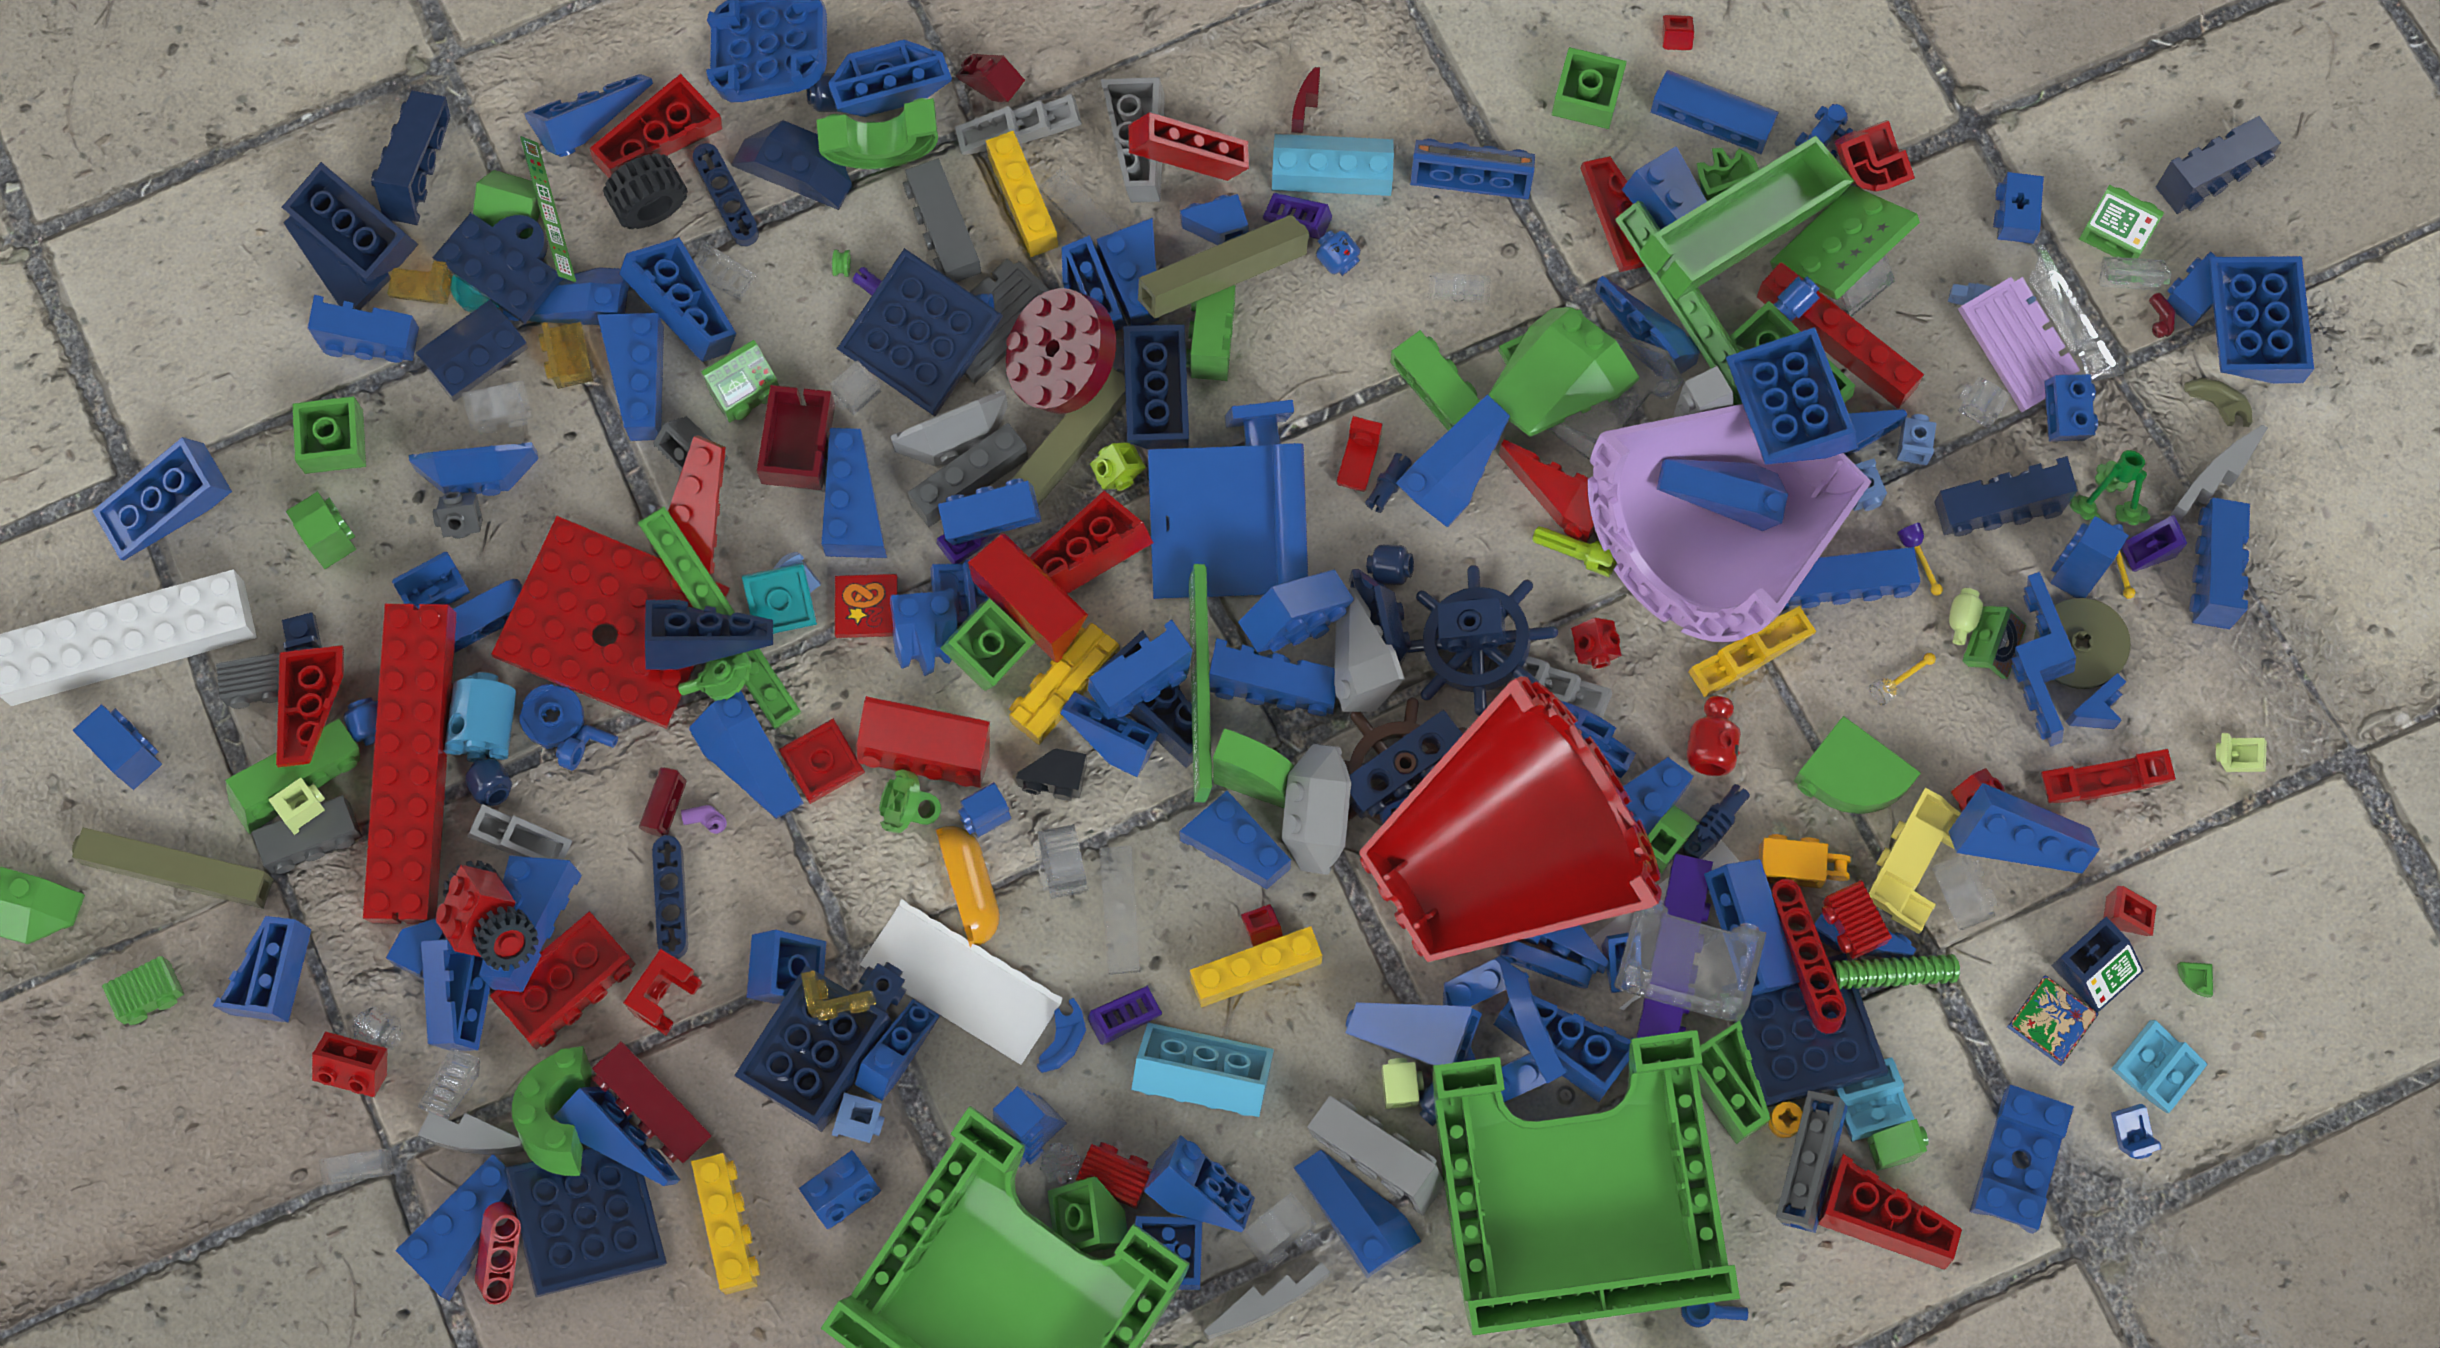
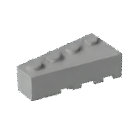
(1126, 102)

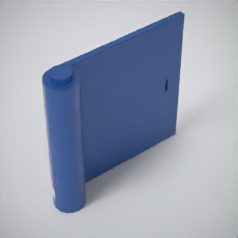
(1231, 511)

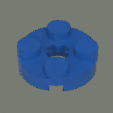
(557, 698)

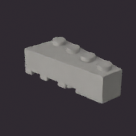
(1378, 1152)

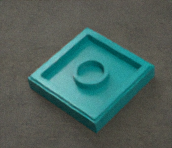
(781, 596)

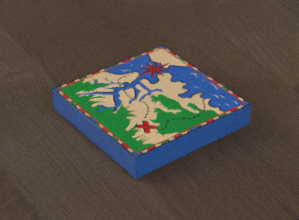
(2052, 1020)

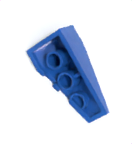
(1648, 325)

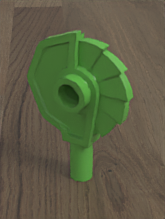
(720, 677)

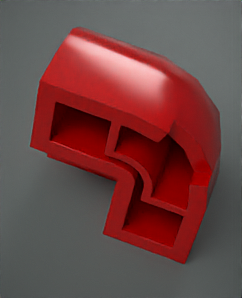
(1874, 158)

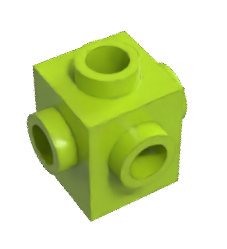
(1117, 466)

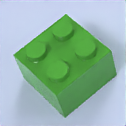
(1588, 88)
(329, 435)
(987, 644)

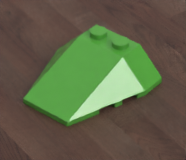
(1561, 370)

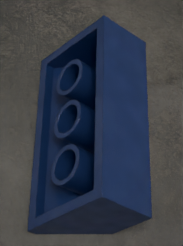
(349, 224)
(1156, 386)

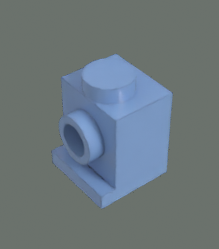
(1913, 448)
(1876, 493)
(854, 1110)

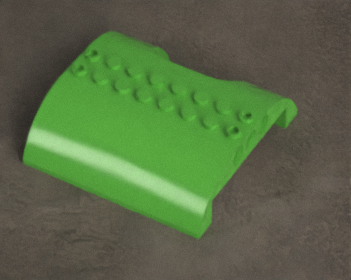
(1584, 1207)
(990, 1275)

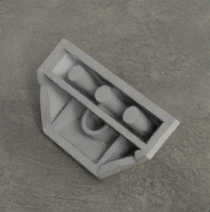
(952, 433)
(1317, 809)

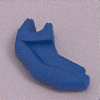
(1068, 1037)

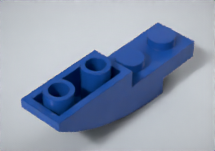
(1601, 732)

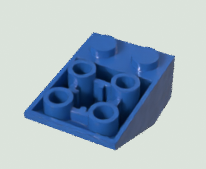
(1197, 1188)

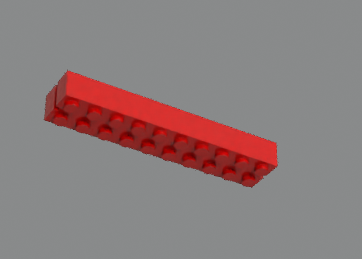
(409, 764)

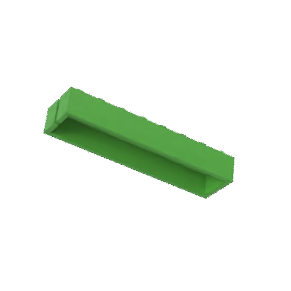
(1745, 217)

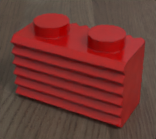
(1856, 920)
(1120, 1176)

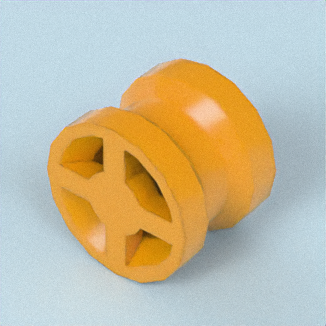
(1784, 1126)

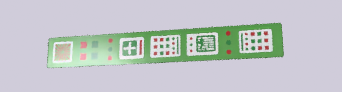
(548, 209)

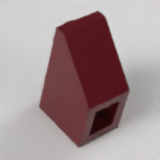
(991, 76)

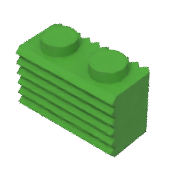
(143, 991)

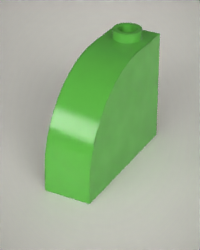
(1251, 768)
(1855, 772)

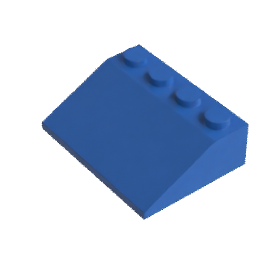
(2262, 318)
(1792, 400)

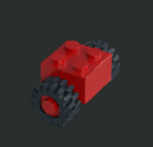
(482, 918)

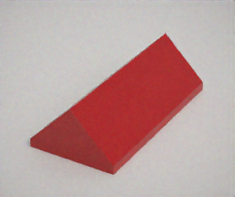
(1027, 596)

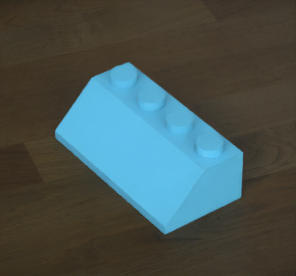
(1332, 164)
(1202, 1069)

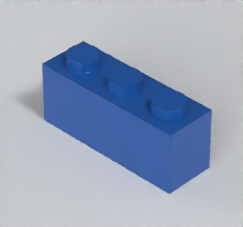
(989, 511)

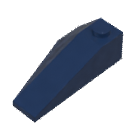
(691, 636)

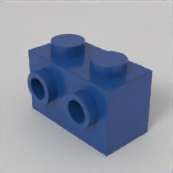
(2070, 407)

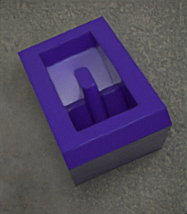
(2155, 544)

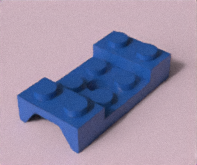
(2027, 1125)

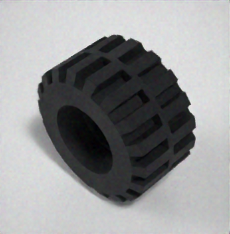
(645, 191)

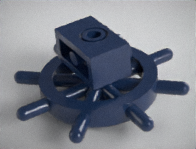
(1474, 626)

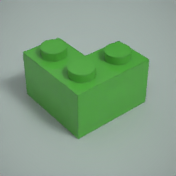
(322, 529)

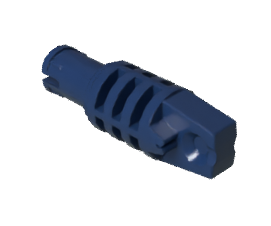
(1715, 823)

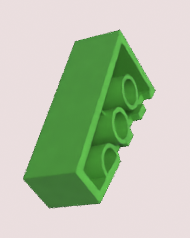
(255, 785)

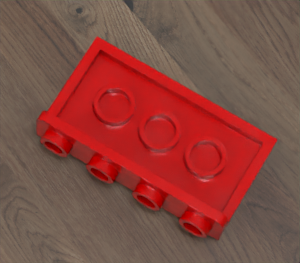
(565, 981)

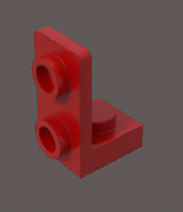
(1359, 454)

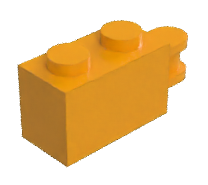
(1801, 861)

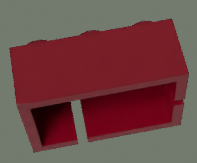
(795, 438)

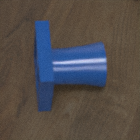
(1260, 421)

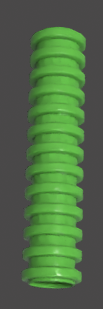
(1896, 972)

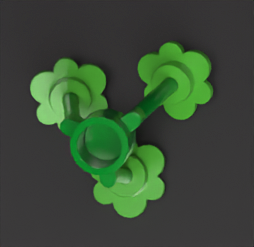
(2115, 477)

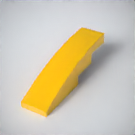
(1752, 652)

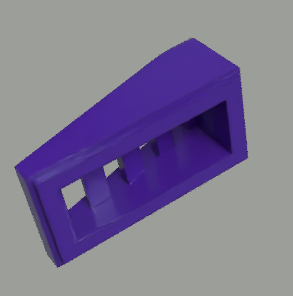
(1317, 216)
(1107, 1035)

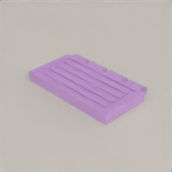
(2016, 342)

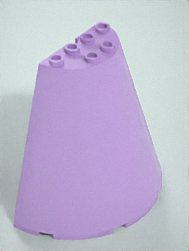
(1694, 563)

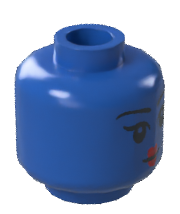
(1338, 252)

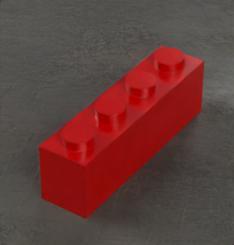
(1188, 146)

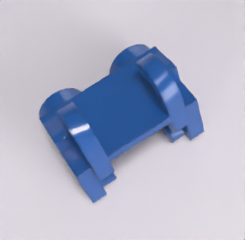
(1828, 126)

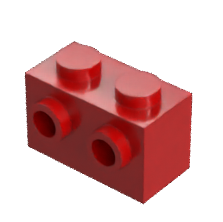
(349, 1064)

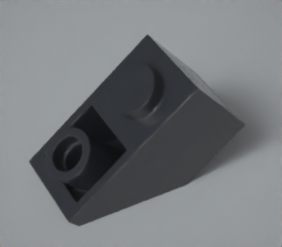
(1056, 773)

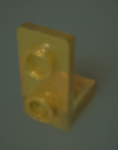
(422, 285)
(816, 991)

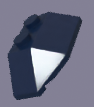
(793, 161)
(1384, 611)

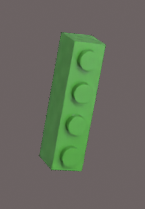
(1434, 379)

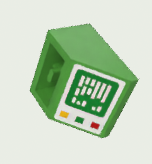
(2121, 224)

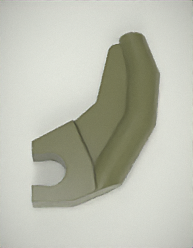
(2225, 398)

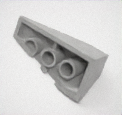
(1364, 664)

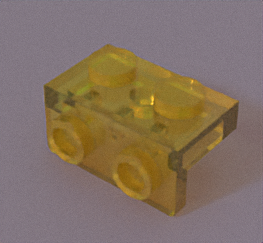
(566, 354)

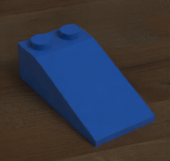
(162, 497)

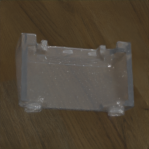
(1690, 963)

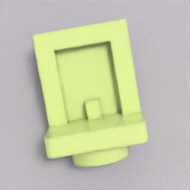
(2241, 754)

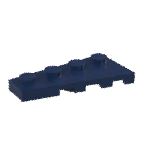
(335, 273)

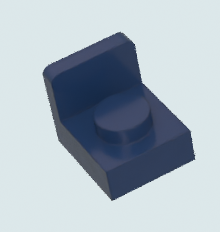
(301, 633)

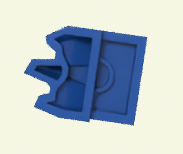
(922, 626)

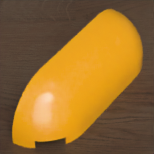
(970, 883)

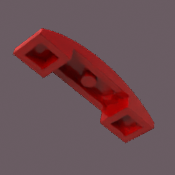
(2108, 778)

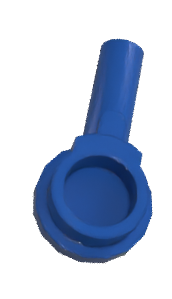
(1702, 1314)

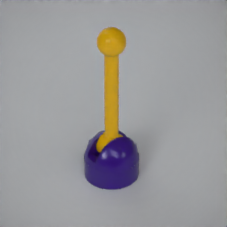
(1913, 537)

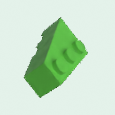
(1211, 335)
(1731, 1084)

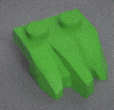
(1724, 171)

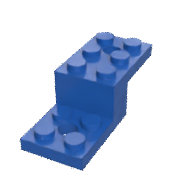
(2043, 659)

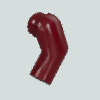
(2166, 316)

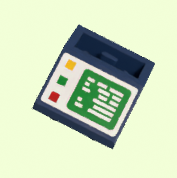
(2099, 965)

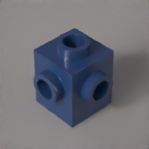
(887, 973)

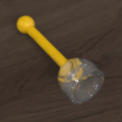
(1885, 689)

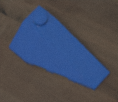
(571, 124)
(593, 293)
(1451, 468)
(1727, 488)
(739, 747)
(608, 1130)
(1361, 1217)

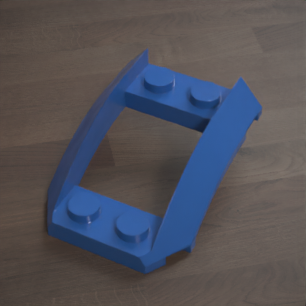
(1489, 979)

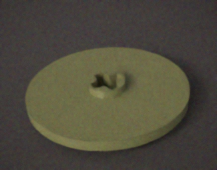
(2107, 642)

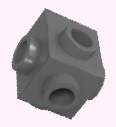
(458, 514)

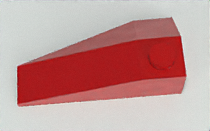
(1556, 491)
(305, 697)

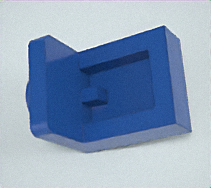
(2134, 1132)

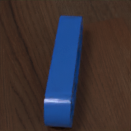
(1547, 964)

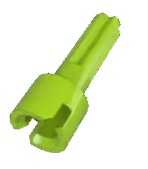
(1592, 554)

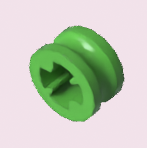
(841, 263)

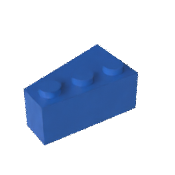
(1086, 274)
(1142, 674)
(1235, 839)
(269, 973)

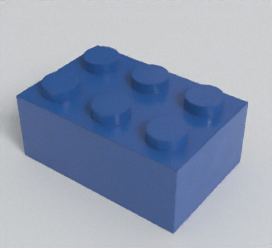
(1296, 611)

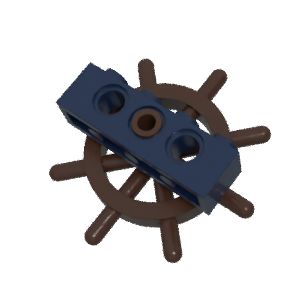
(1401, 764)

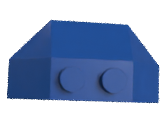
(887, 78)
(476, 469)

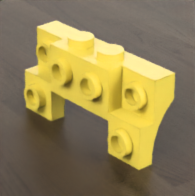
(1909, 858)

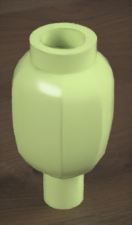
(1965, 614)

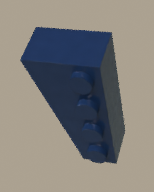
(2006, 499)
(1167, 713)

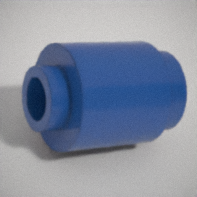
(1797, 297)

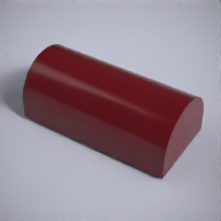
(663, 802)

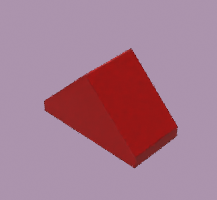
(2130, 911)

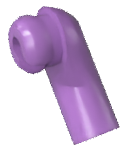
(707, 816)

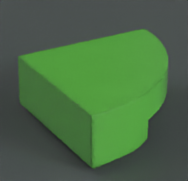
(2197, 977)

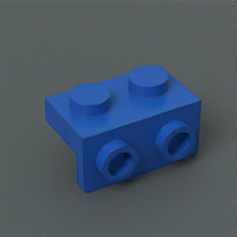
(432, 582)
(840, 1189)

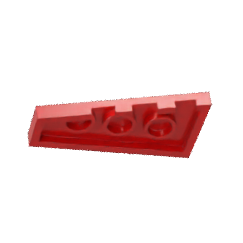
(1605, 188)

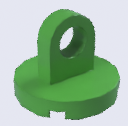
(901, 802)

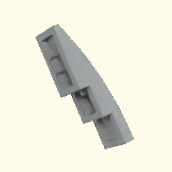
(1027, 122)
(2222, 469)
(1563, 684)
(1254, 1307)

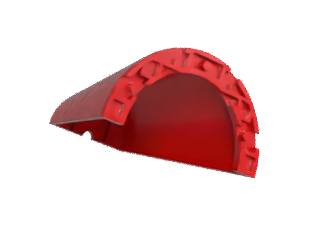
(1513, 834)

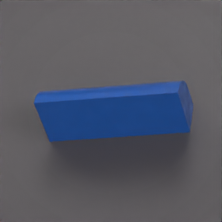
(1714, 111)
(1744, 896)

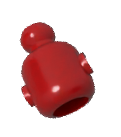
(1714, 739)

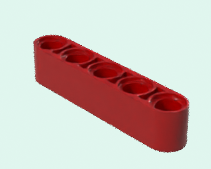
(1809, 970)

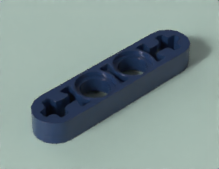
(725, 194)
(675, 896)

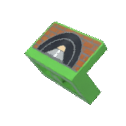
(1995, 640)

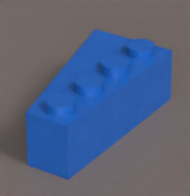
(636, 364)
(850, 503)
(2221, 564)
(2022, 833)
(1028, 1120)
(450, 1237)

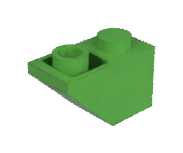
(1670, 835)
(1898, 1145)

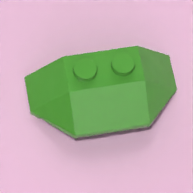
(34, 906)

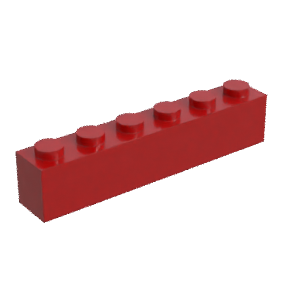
(1849, 342)

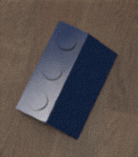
(472, 350)

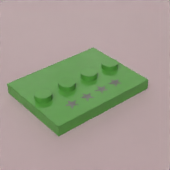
(1846, 240)

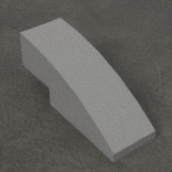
(517, 835)
(469, 1136)

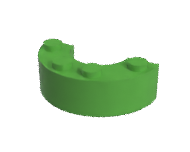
(880, 143)
(539, 1098)

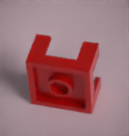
(653, 986)

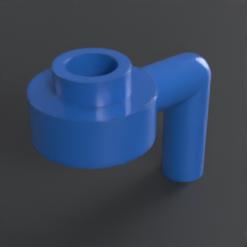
(572, 750)

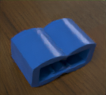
(984, 810)

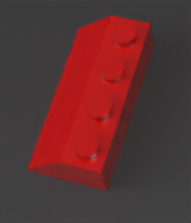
(923, 742)

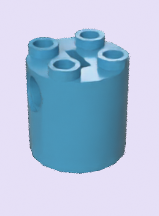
(480, 717)

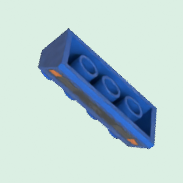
(1473, 168)

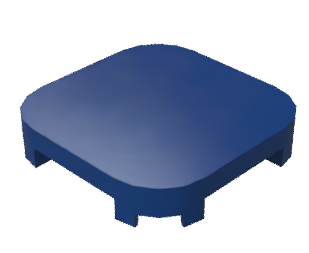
(766, 47)

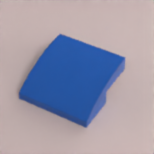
(959, 580)

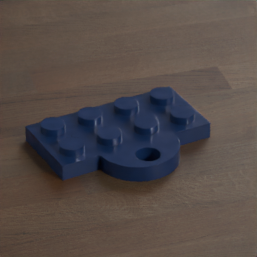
(502, 264)

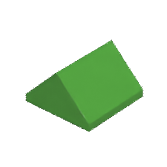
(503, 196)

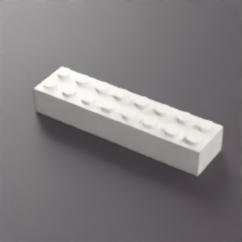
(124, 637)

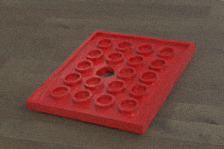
(570, 591)

